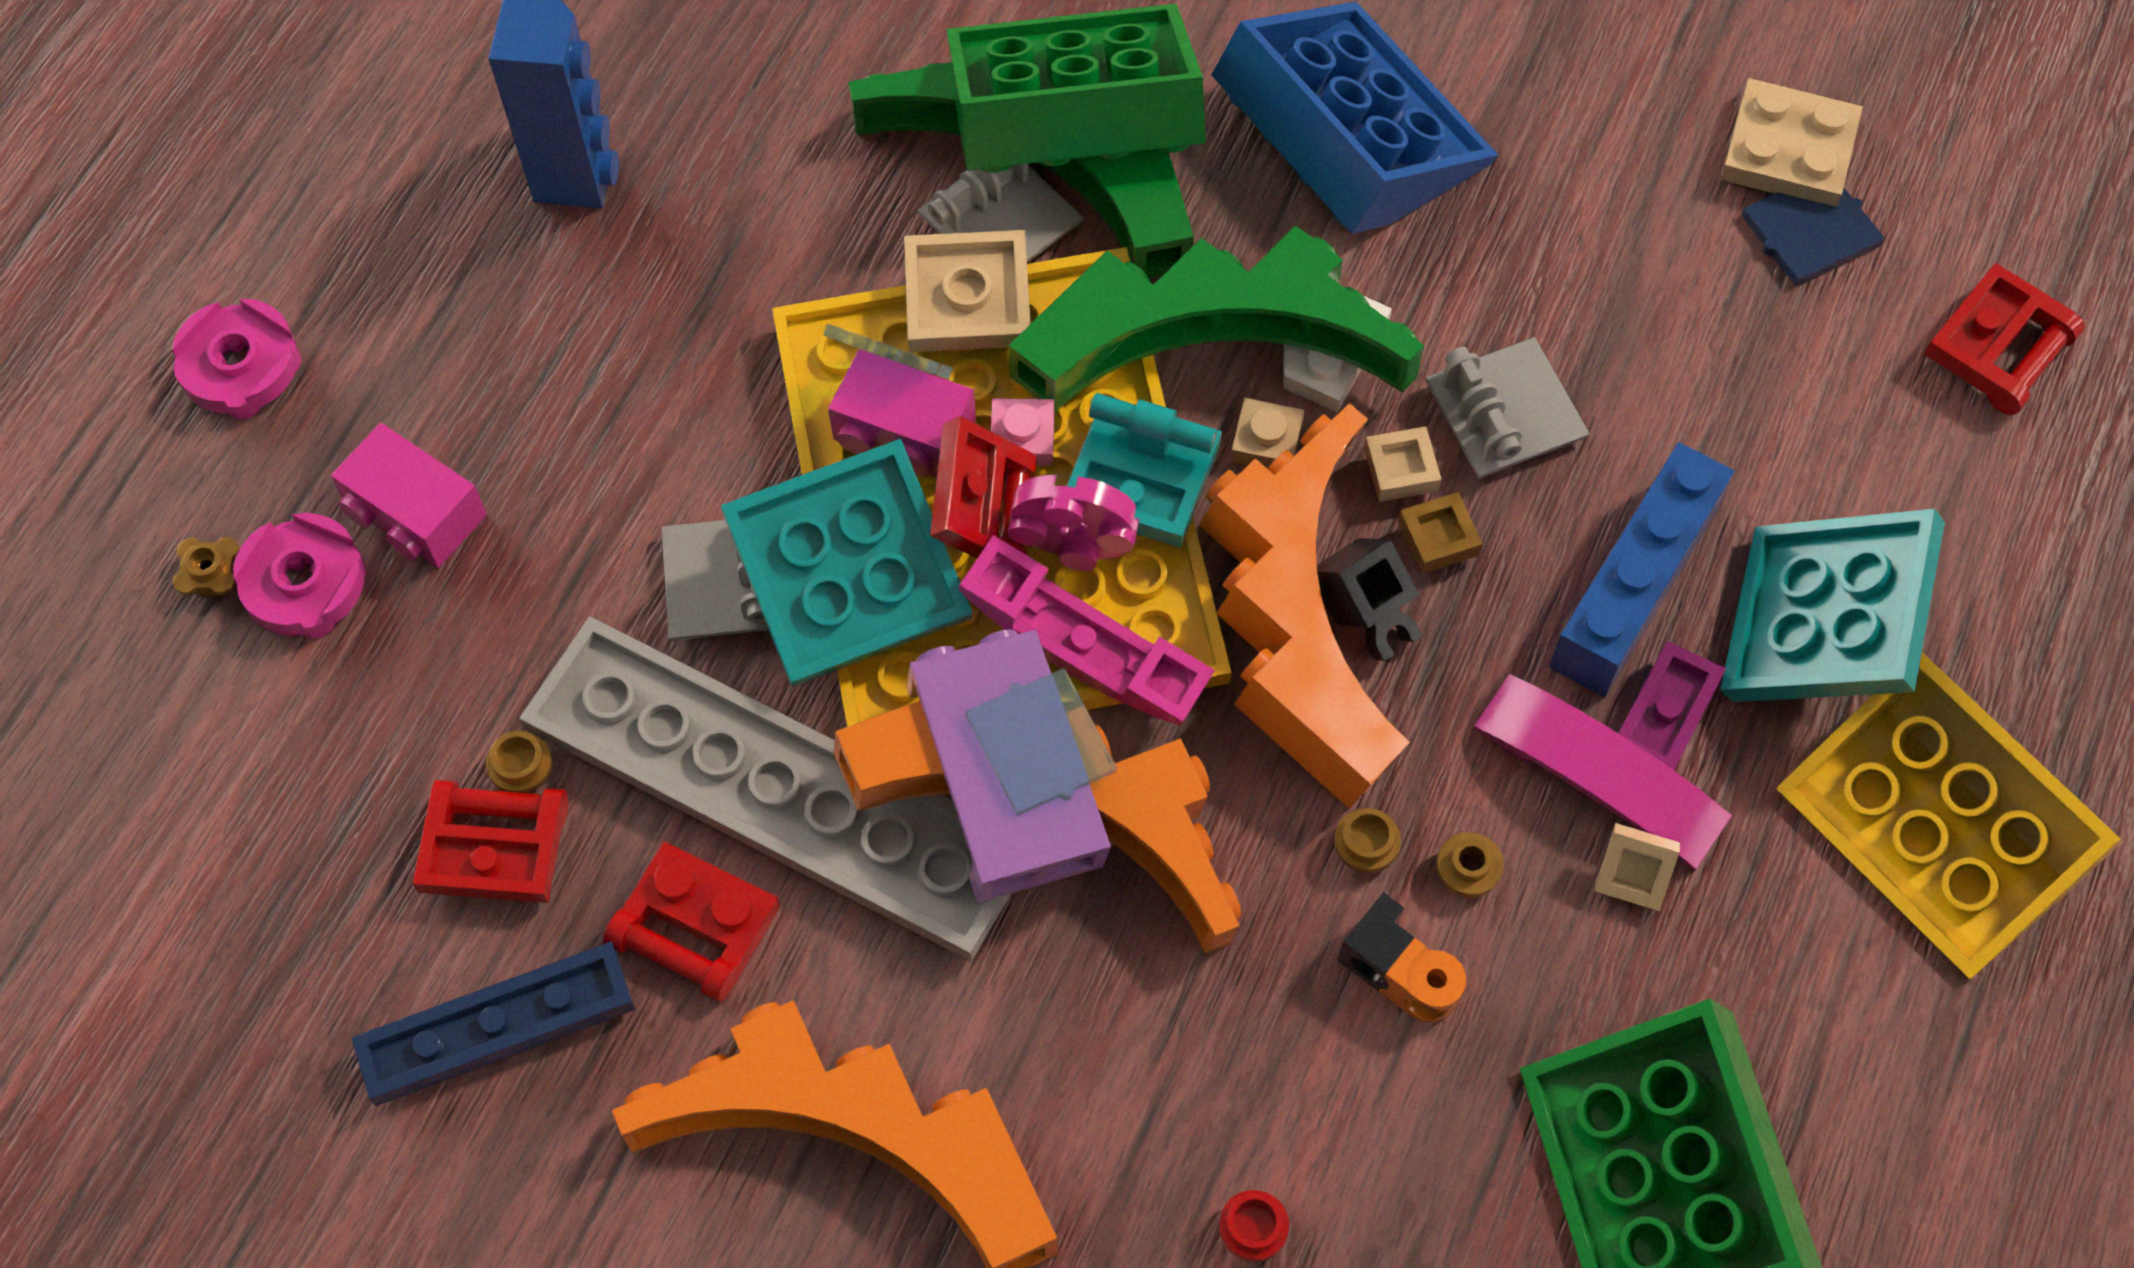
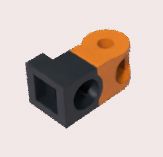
(1402, 967)

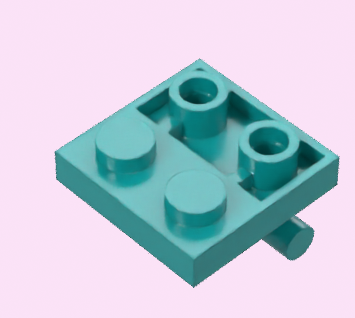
(1152, 460)

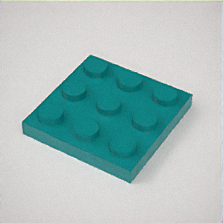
(845, 562)
(1834, 607)

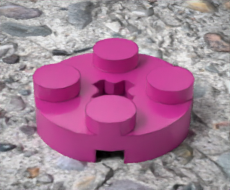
(248, 384)
(1074, 522)
(311, 606)

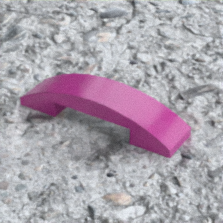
(1082, 639)
(1603, 767)

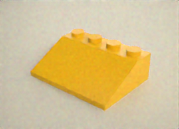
(1949, 817)

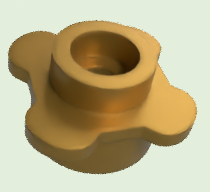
(212, 581)

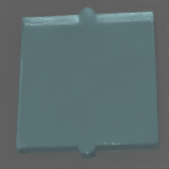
(887, 351)
(1040, 741)

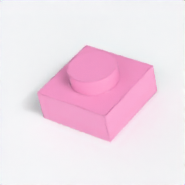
(1026, 424)

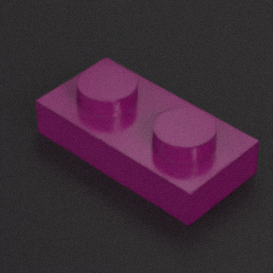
(1671, 703)

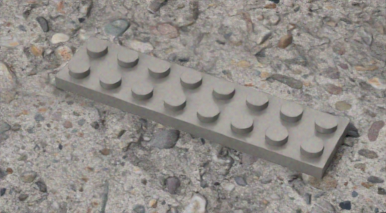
(759, 783)

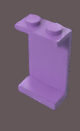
(1005, 848)

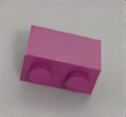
(895, 402)
(407, 496)

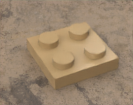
(1791, 142)
(966, 290)

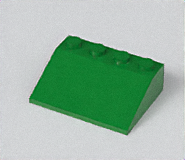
(1076, 87)
(1668, 1149)

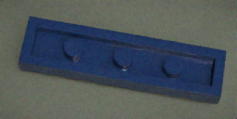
(492, 1024)

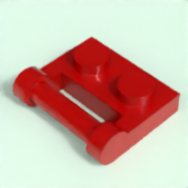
(1990, 323)
(972, 484)
(490, 859)
(701, 903)

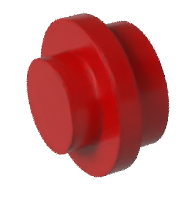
(1254, 1225)

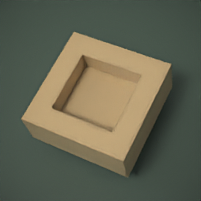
(1266, 432)
(1402, 464)
(1637, 867)

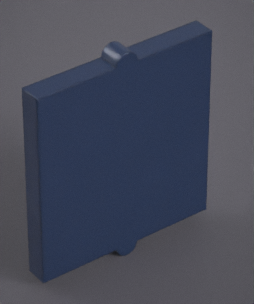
(1811, 235)

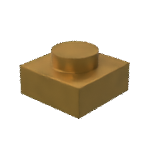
(1440, 533)

